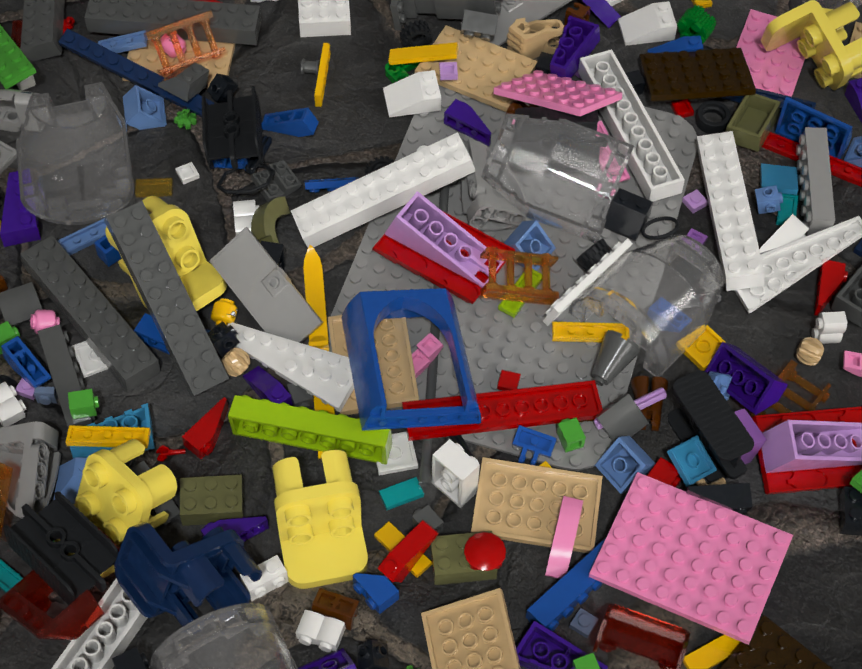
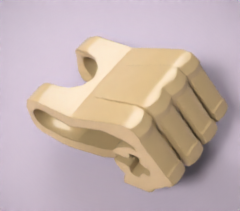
(534, 37)

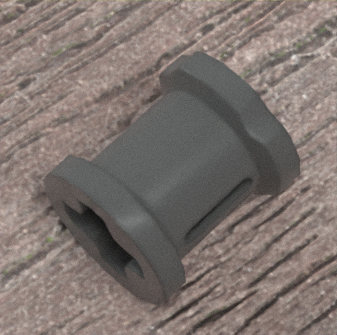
(310, 67)

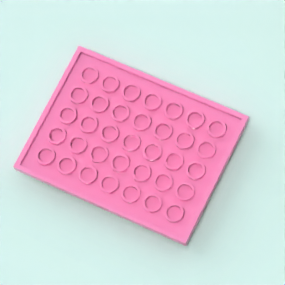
(692, 557)

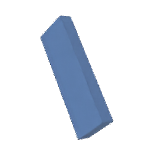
(125, 42)
(84, 237)

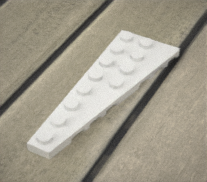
(797, 259)
(311, 368)

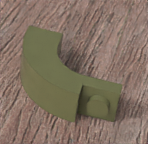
(265, 217)

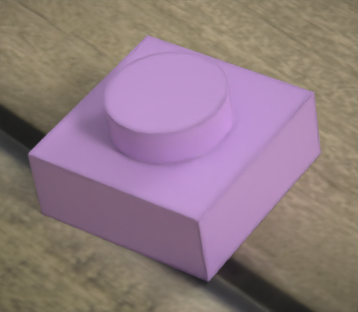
(448, 70)
(695, 201)
(25, 389)

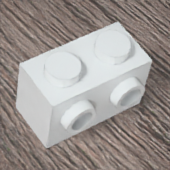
(273, 576)

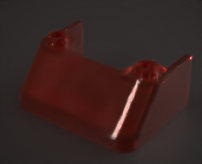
(28, 606)
(642, 636)

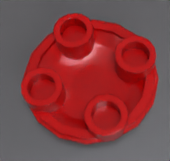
(485, 551)

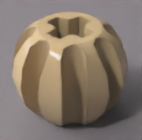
(809, 351)
(235, 361)

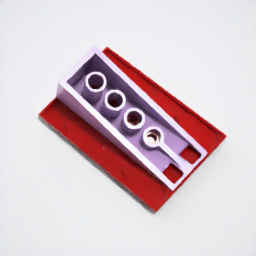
(439, 248)
(810, 449)

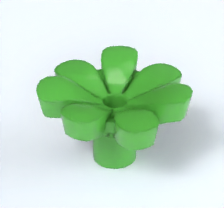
(185, 118)

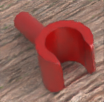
(165, 451)

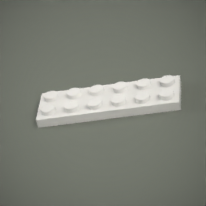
(585, 281)

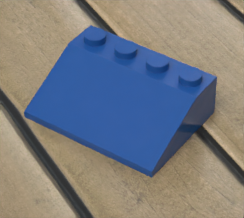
(797, 116)

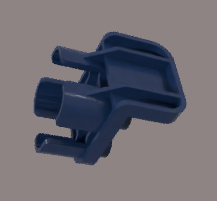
(168, 578)

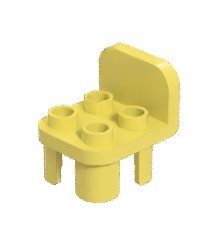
(821, 39)
(179, 238)
(119, 498)
(319, 523)

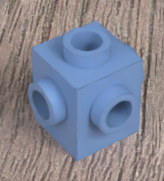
(768, 199)

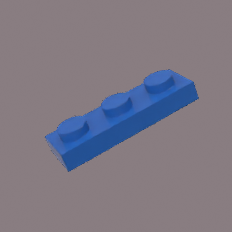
(331, 183)

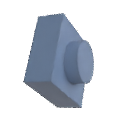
(46, 395)
(583, 623)

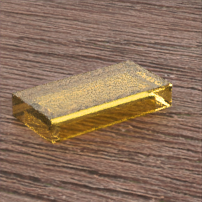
(153, 187)

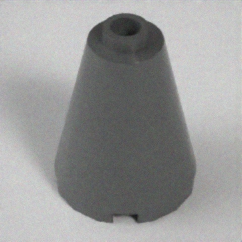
(613, 357)

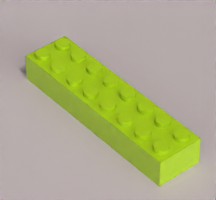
(307, 429)

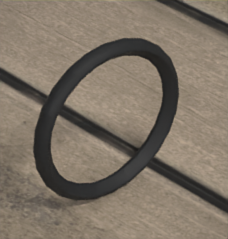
(660, 236)

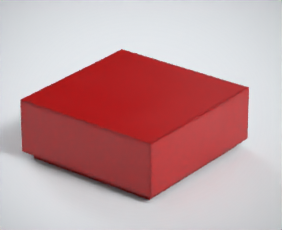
(682, 108)
(508, 380)

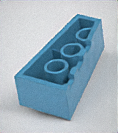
(136, 418)

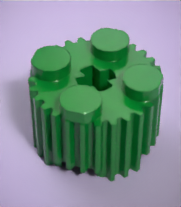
(696, 23)

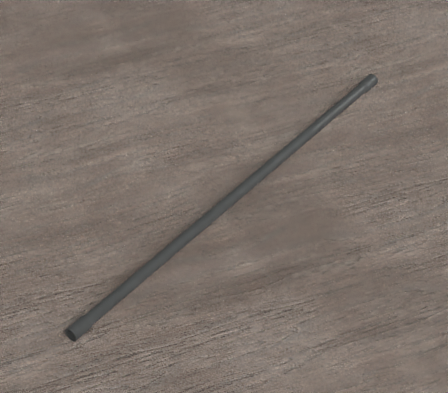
(425, 469)

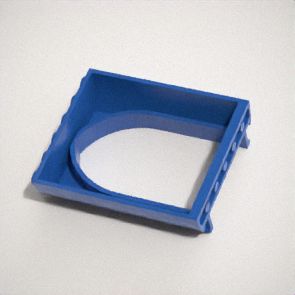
(359, 323)

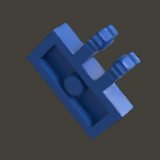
(535, 442)

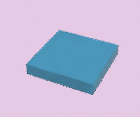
(782, 176)
(691, 460)

